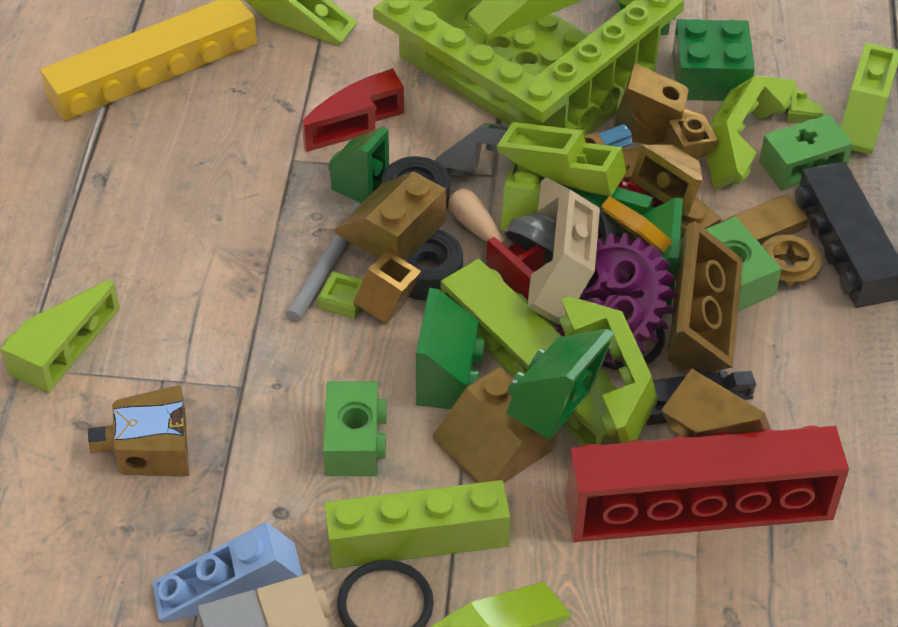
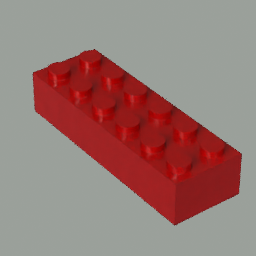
(705, 483)

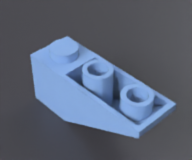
(238, 566)

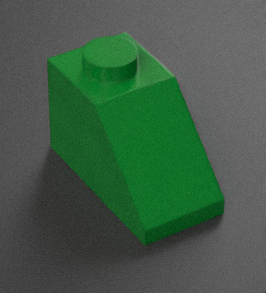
(360, 165)

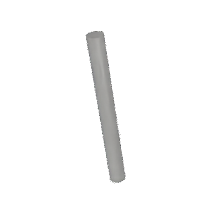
(317, 276)

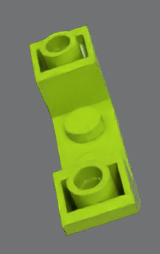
(869, 96)
(733, 155)
(632, 404)

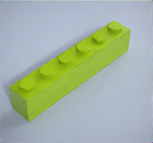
(516, 334)

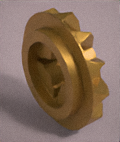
(804, 256)

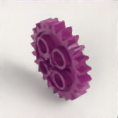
(613, 268)

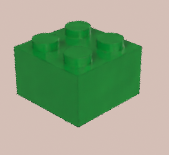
(712, 57)

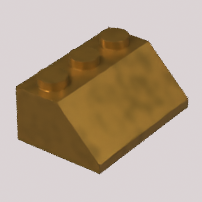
(705, 303)

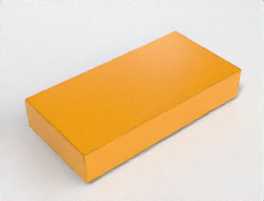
(636, 224)

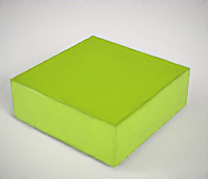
(340, 294)

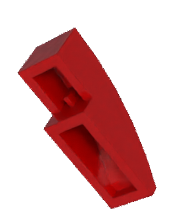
(354, 110)

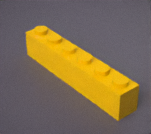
(148, 57)

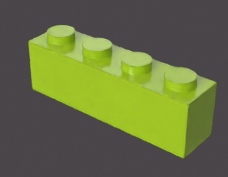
(417, 524)

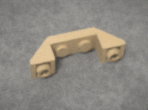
(573, 250)

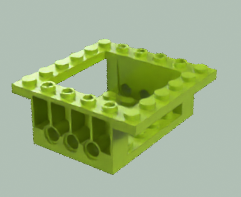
(572, 74)

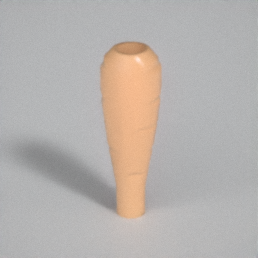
(473, 215)

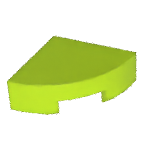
(803, 108)

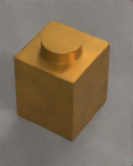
(387, 286)

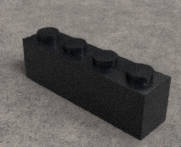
(849, 234)

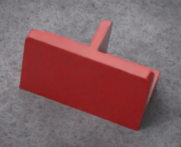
(514, 264)

